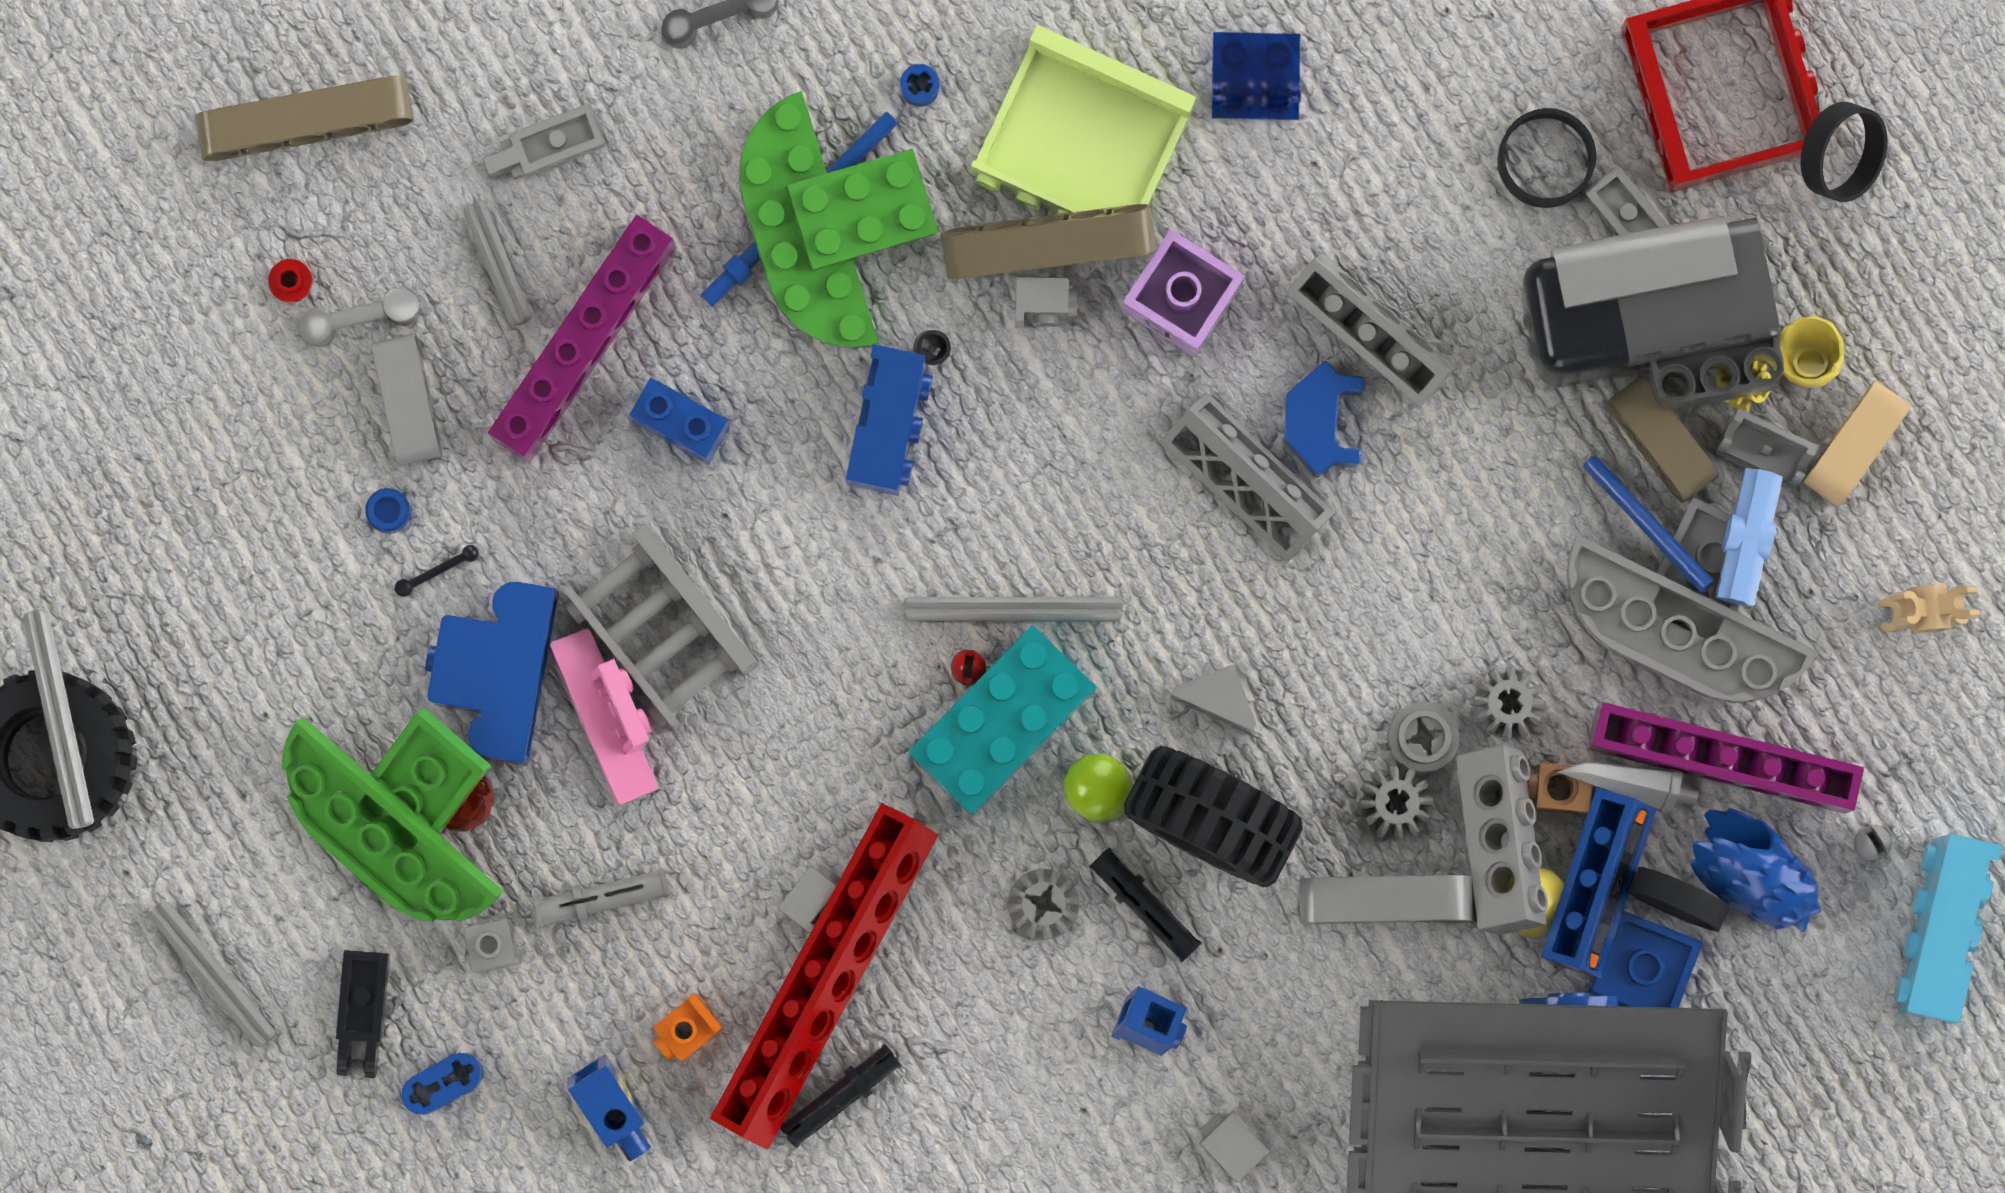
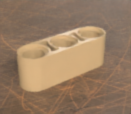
(1857, 443)

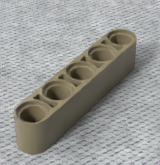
(304, 118)
(1048, 241)

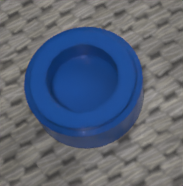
(388, 510)

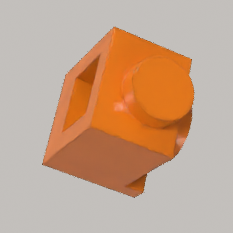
(703, 1024)

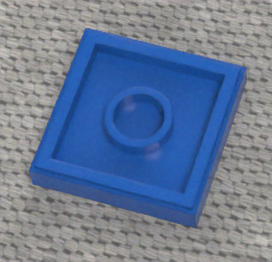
(1647, 964)

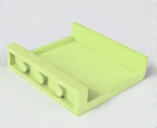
(1081, 130)

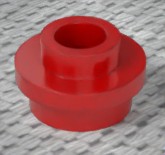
(299, 290)

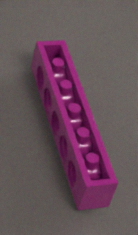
(582, 339)
(1725, 758)

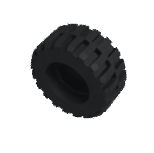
(106, 764)
(1213, 816)

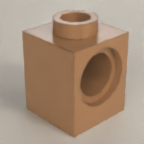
(1579, 795)

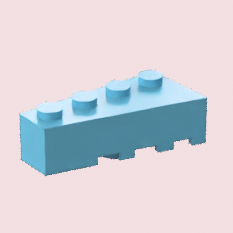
(1946, 927)

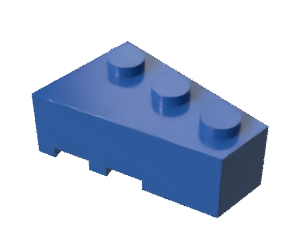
(888, 420)

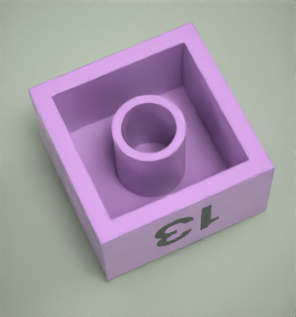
(1182, 293)

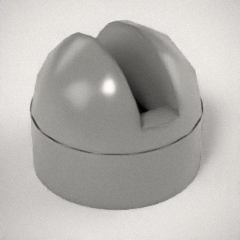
(1866, 848)

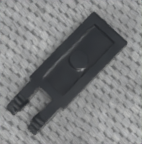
(361, 1008)

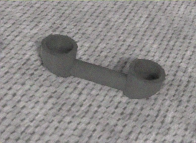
(681, 27)

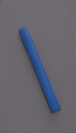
(1648, 524)

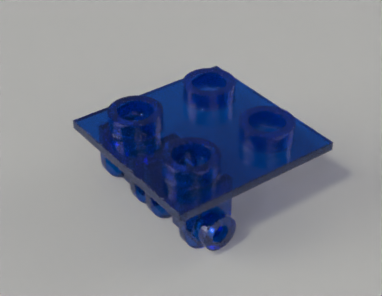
(1256, 76)

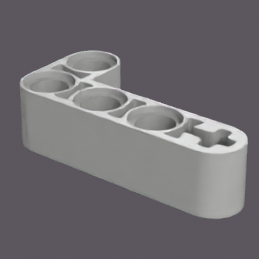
(1387, 899)

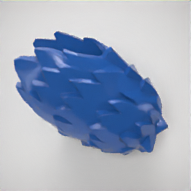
(1755, 871)

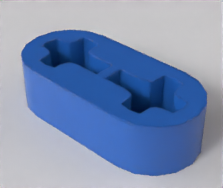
(436, 1074)

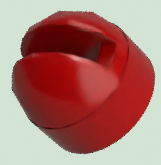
(958, 667)

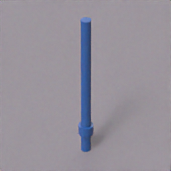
(739, 268)

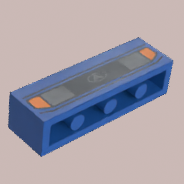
(1598, 883)

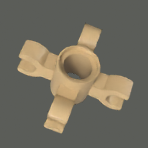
(1928, 608)

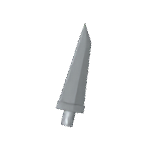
(1651, 786)

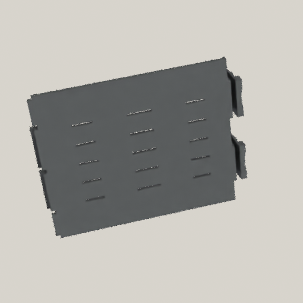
(1496, 1052)

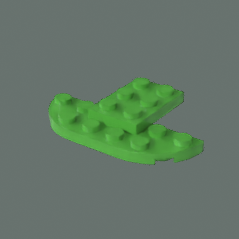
(818, 221)
(392, 820)

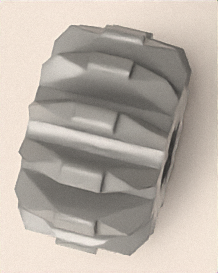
(1523, 702)
(1410, 807)

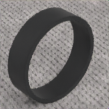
(1566, 118)
(1816, 143)
(1678, 899)

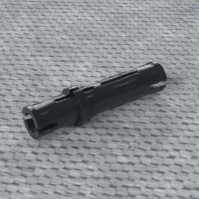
(1145, 904)
(840, 1095)

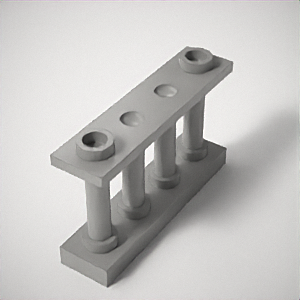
(674, 588)

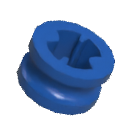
(917, 72)

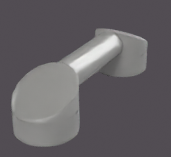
(398, 305)

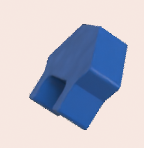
(1312, 419)

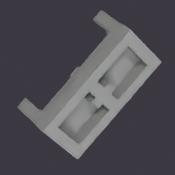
(1763, 446)

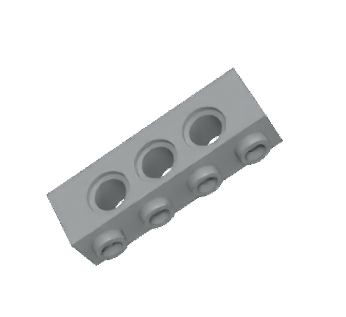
(1371, 329)
(1485, 822)

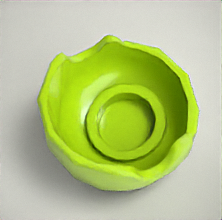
(1097, 787)

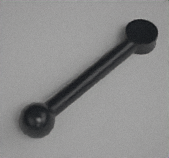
(405, 588)

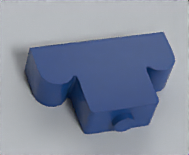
(496, 669)

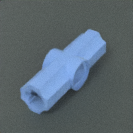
(1748, 537)

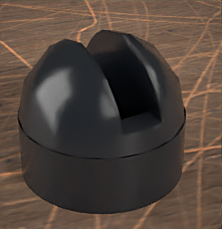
(936, 339)

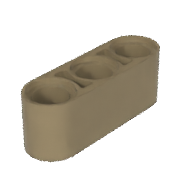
(1662, 440)

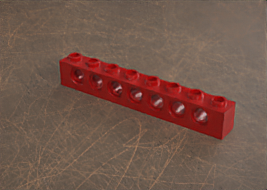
(824, 976)

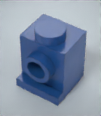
(1164, 1014)

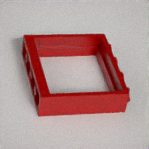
(1789, 47)

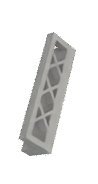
(1252, 470)

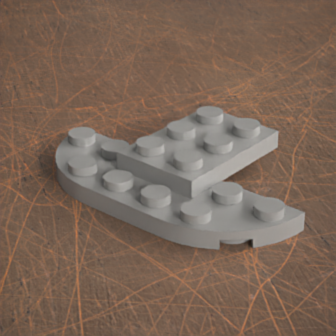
(1676, 628)

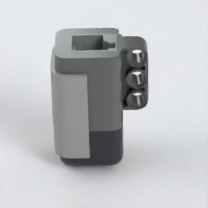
(1659, 304)

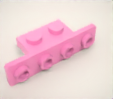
(607, 714)

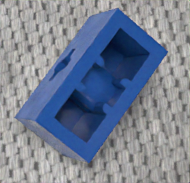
(679, 421)

